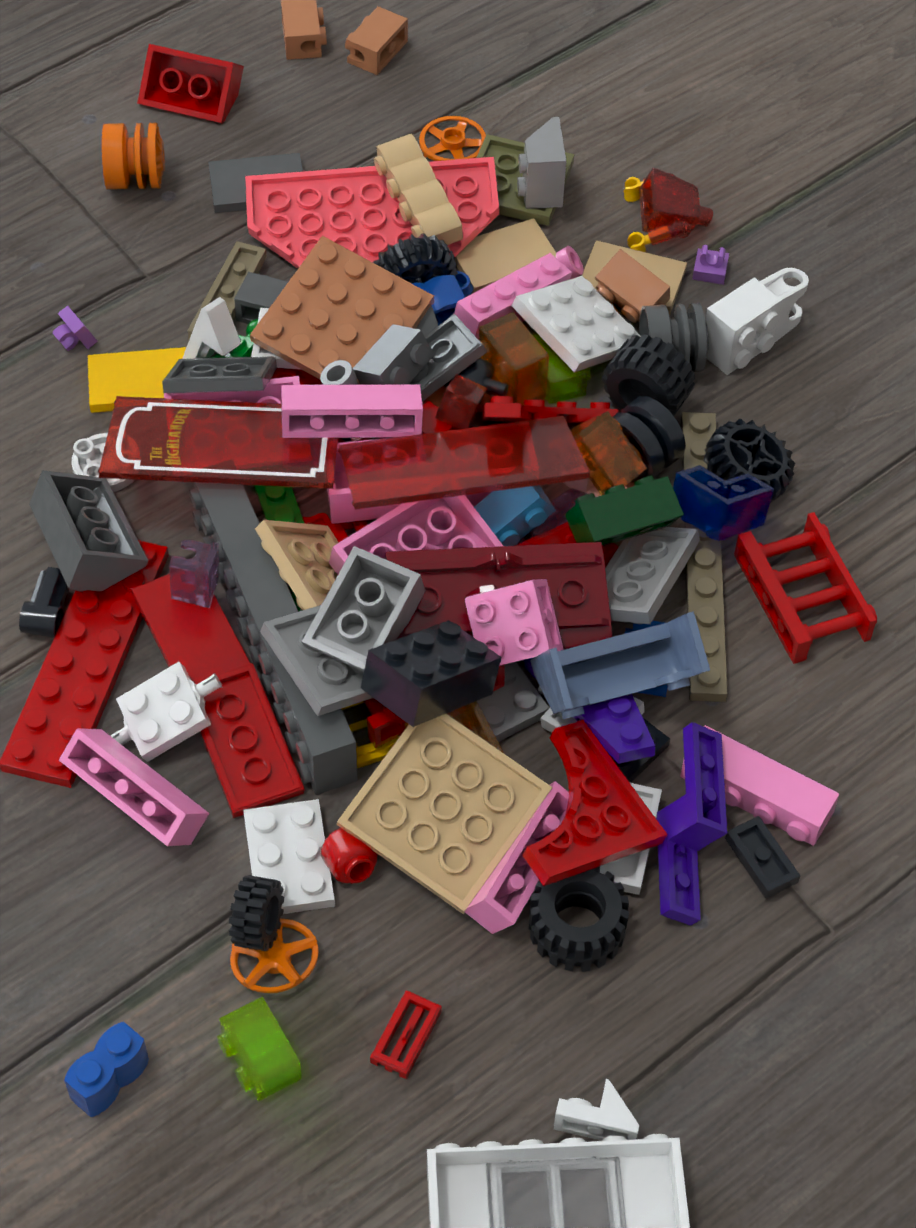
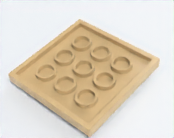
(444, 808)

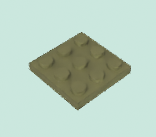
(506, 162)

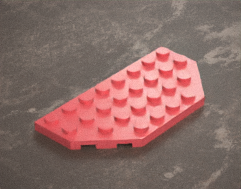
(356, 209)

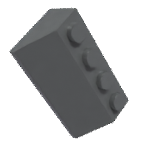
(86, 530)

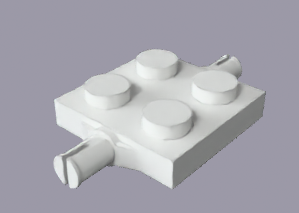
(164, 711)

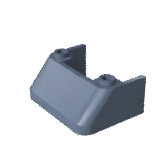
(621, 665)

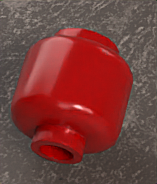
(348, 857)

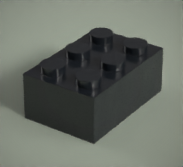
(430, 672)

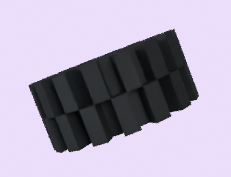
(256, 913)

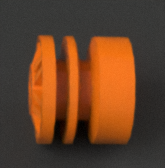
(132, 156)

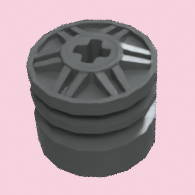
(685, 331)

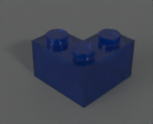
(720, 505)

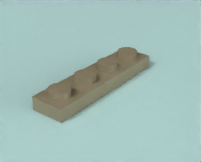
(241, 260)

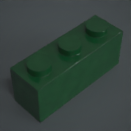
(624, 512)

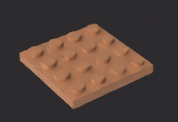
(337, 309)

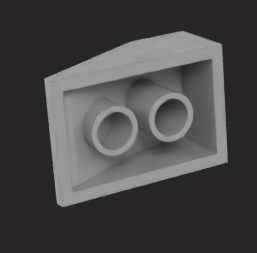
(364, 608)

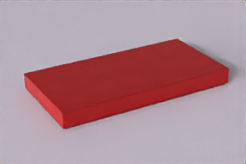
(189, 632)
(247, 744)

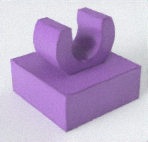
(710, 265)
(73, 331)

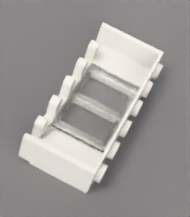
(559, 1184)

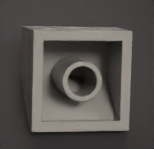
(543, 167)

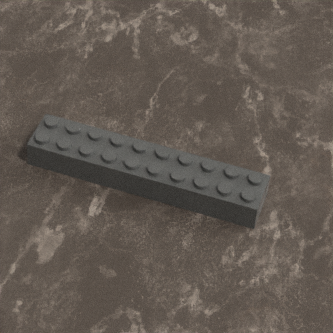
(261, 595)

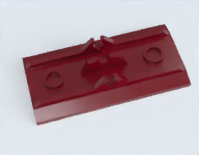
(572, 571)

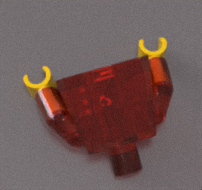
(667, 208)

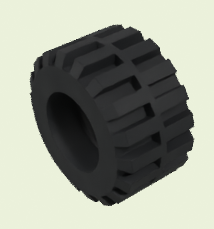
(651, 370)
(579, 944)

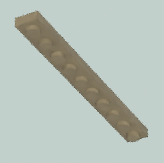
(704, 575)

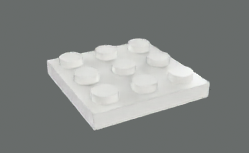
(575, 322)

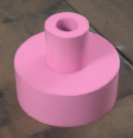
(571, 260)

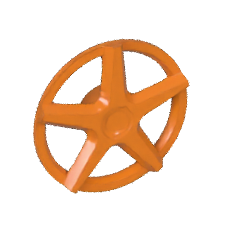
(451, 138)
(277, 959)

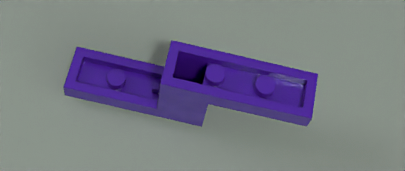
(691, 824)

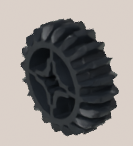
(418, 259)
(750, 449)

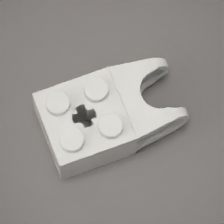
(753, 319)

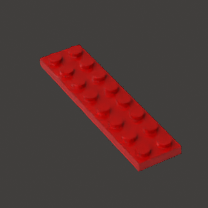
(78, 674)

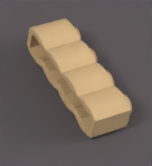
(417, 190)

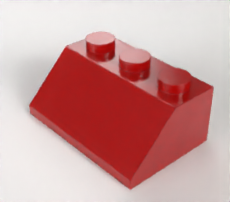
(189, 83)

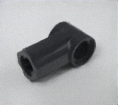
(45, 610)

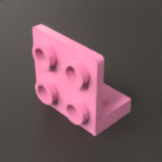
(515, 620)

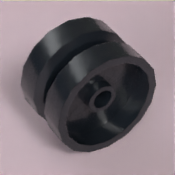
(653, 433)

